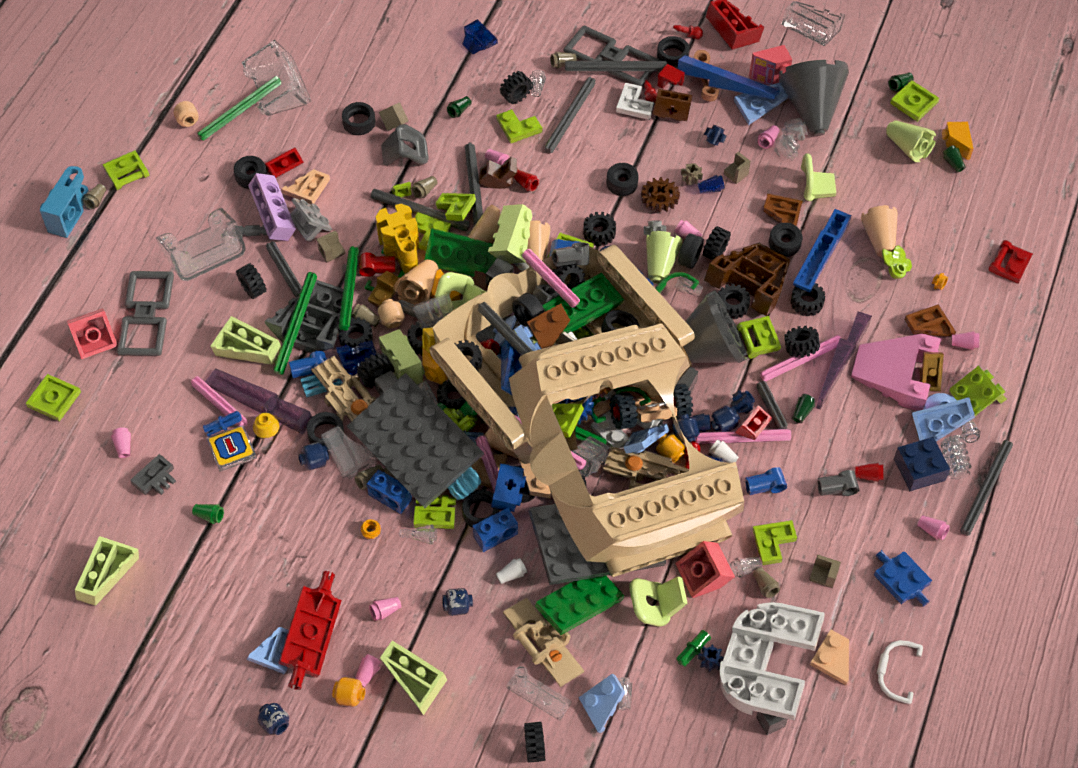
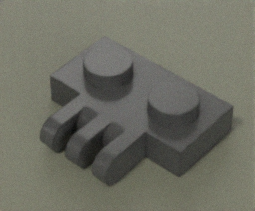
(154, 475)

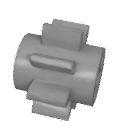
(654, 225)

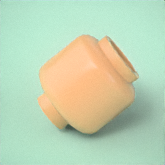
(186, 114)
(391, 313)

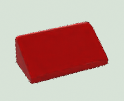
(284, 163)
(754, 423)

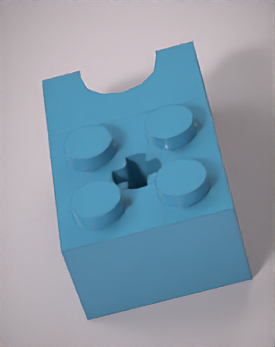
(64, 203)

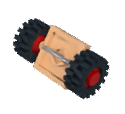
(628, 410)

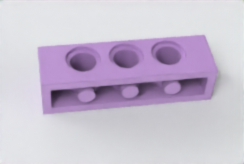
(272, 207)

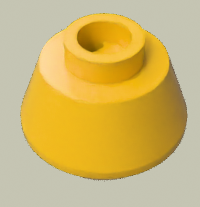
(265, 425)

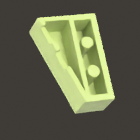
(512, 234)
(245, 343)
(401, 356)

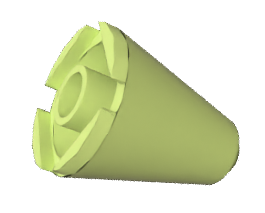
(911, 139)
(661, 254)

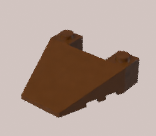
(755, 269)

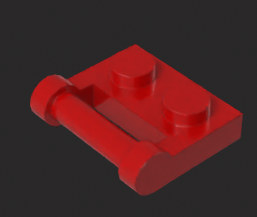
(1016, 265)

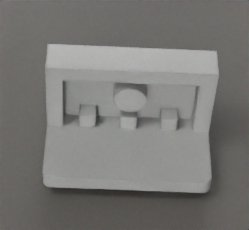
(308, 219)

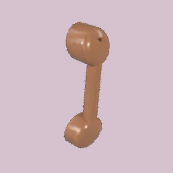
(708, 93)

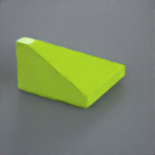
(402, 190)

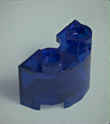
(352, 357)

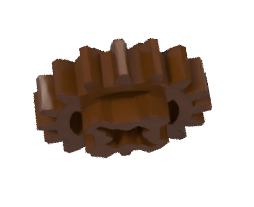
(660, 194)

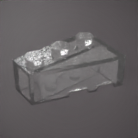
(812, 23)

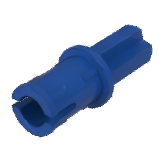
(222, 423)

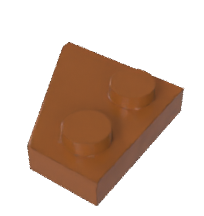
(783, 208)
(930, 322)
(549, 326)

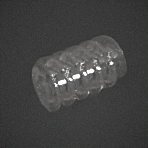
(956, 456)

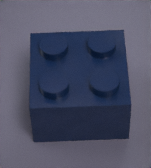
(921, 464)

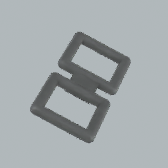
(610, 53)
(145, 313)

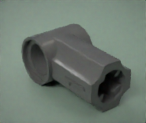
(576, 254)
(842, 483)

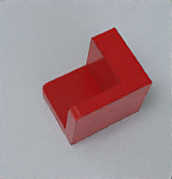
(671, 75)

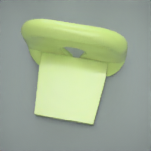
(817, 183)
(460, 283)
(670, 598)

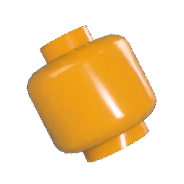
(670, 447)
(348, 691)

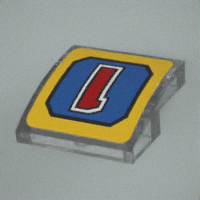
(231, 448)

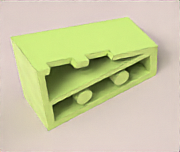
(104, 569)
(416, 676)

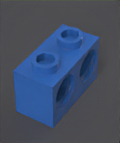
(389, 491)
(495, 530)

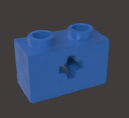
(508, 477)

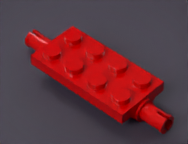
(310, 631)

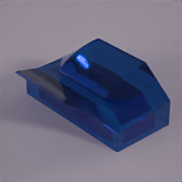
(478, 37)

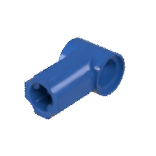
(304, 366)
(771, 480)

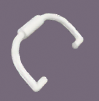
(883, 665)

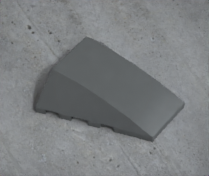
(319, 322)

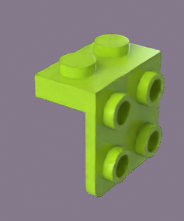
(979, 388)

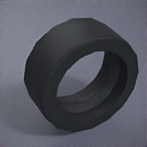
(672, 42)
(358, 128)
(526, 308)
(619, 317)
(319, 419)
(477, 495)

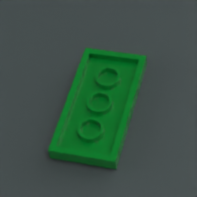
(459, 253)
(596, 298)
(578, 602)

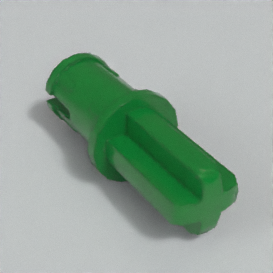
(693, 648)

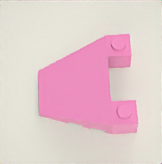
(890, 367)

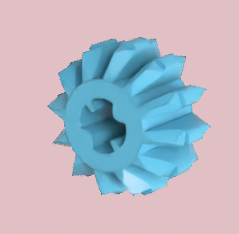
(465, 484)

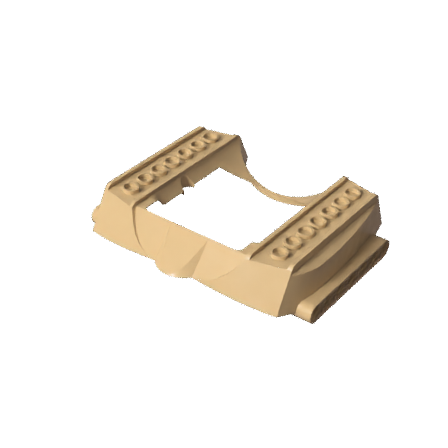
(483, 388)
(645, 521)

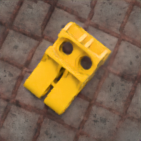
(399, 235)

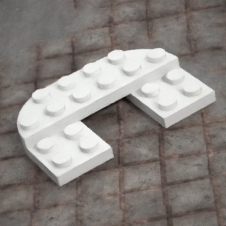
(745, 662)

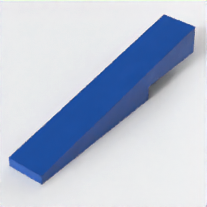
(724, 79)
(822, 250)
(509, 365)

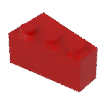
(732, 25)

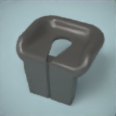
(395, 147)

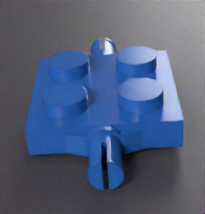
(902, 577)

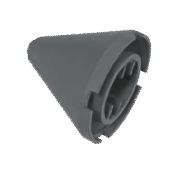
(815, 91)
(715, 333)

